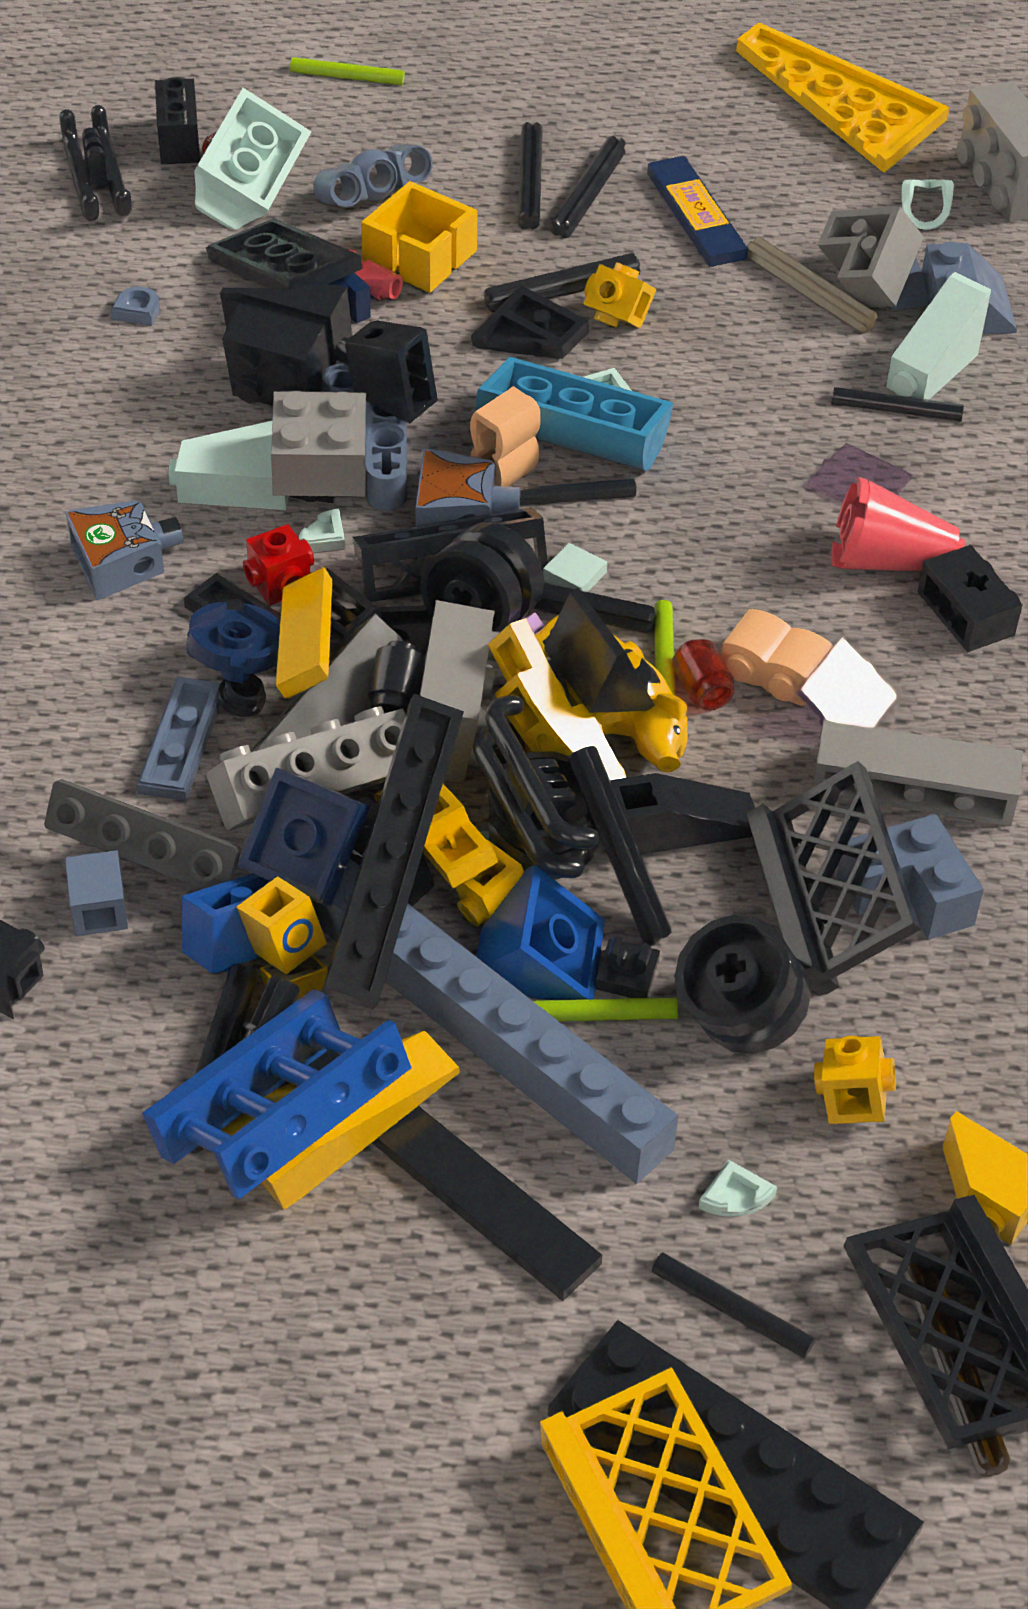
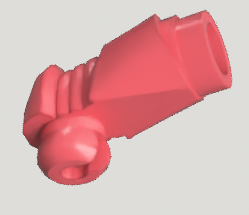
(381, 280)

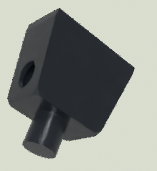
(391, 367)

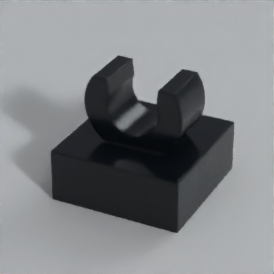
(627, 969)

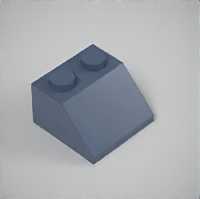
(952, 257)

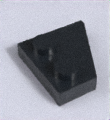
(531, 327)

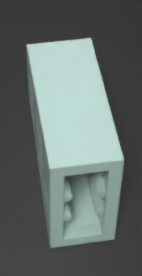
(940, 340)
(227, 469)

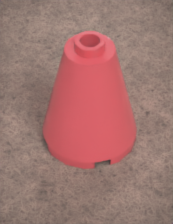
(888, 531)

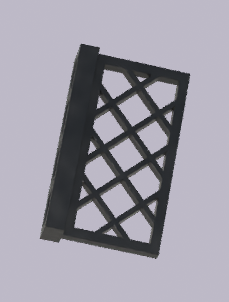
(798, 901)
(999, 1294)

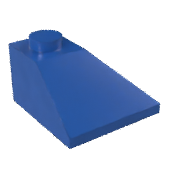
(544, 940)

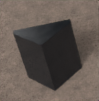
(594, 660)

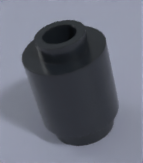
(396, 676)

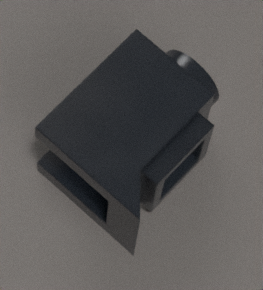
(18, 964)

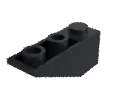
(681, 812)

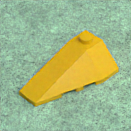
(429, 1072)

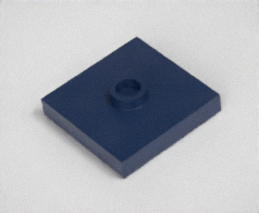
(303, 835)

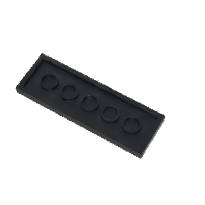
(821, 1520)

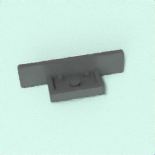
(140, 836)

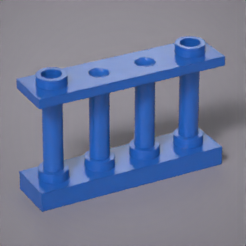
(256, 1067)

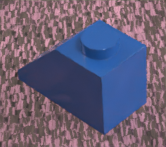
(212, 925)

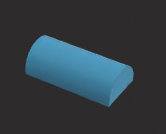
(586, 412)

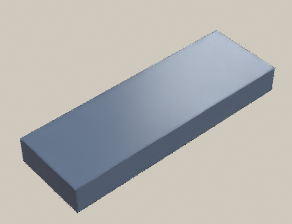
(180, 739)

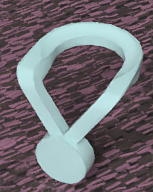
(930, 185)

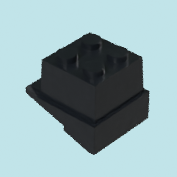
(282, 337)

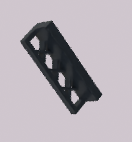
(427, 540)

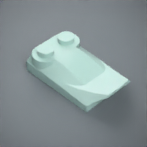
(247, 161)

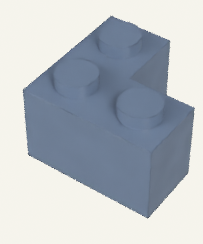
(935, 874)

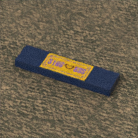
(697, 211)

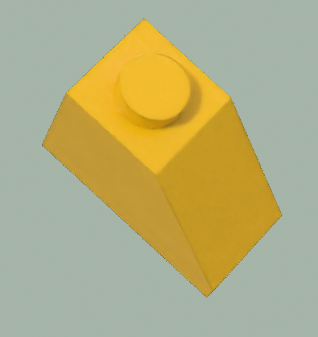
(991, 1171)

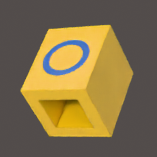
(281, 925)

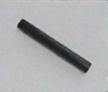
(897, 404)
(577, 492)
(733, 1305)

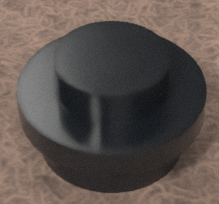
(242, 698)

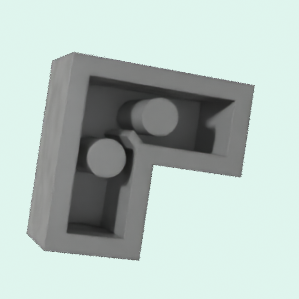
(872, 252)

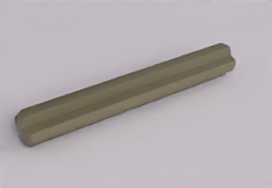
(811, 285)

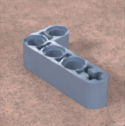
(384, 446)

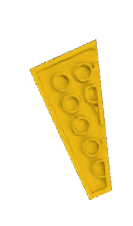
(859, 106)

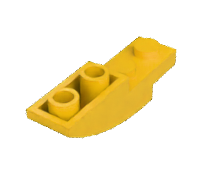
(547, 716)
(454, 842)

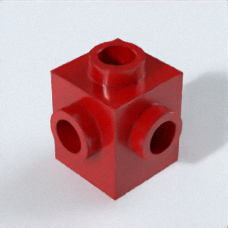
(276, 561)

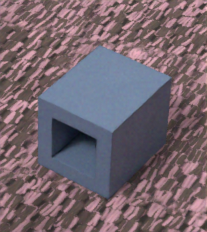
(96, 893)

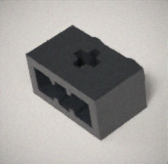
(177, 121)
(969, 598)

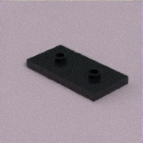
(283, 256)

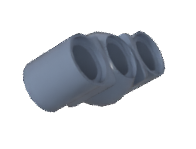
(390, 174)

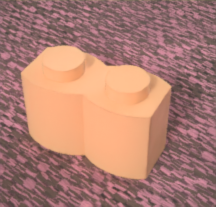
(506, 435)
(773, 654)

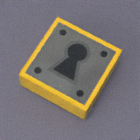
(306, 976)

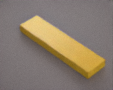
(304, 633)

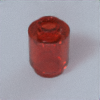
(703, 674)

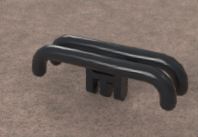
(99, 166)
(530, 788)

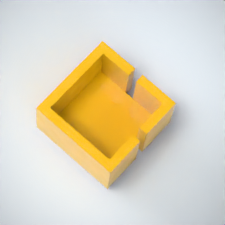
(420, 235)

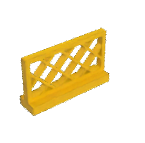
(608, 1519)

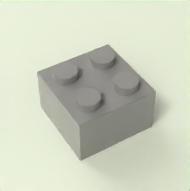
(318, 444)

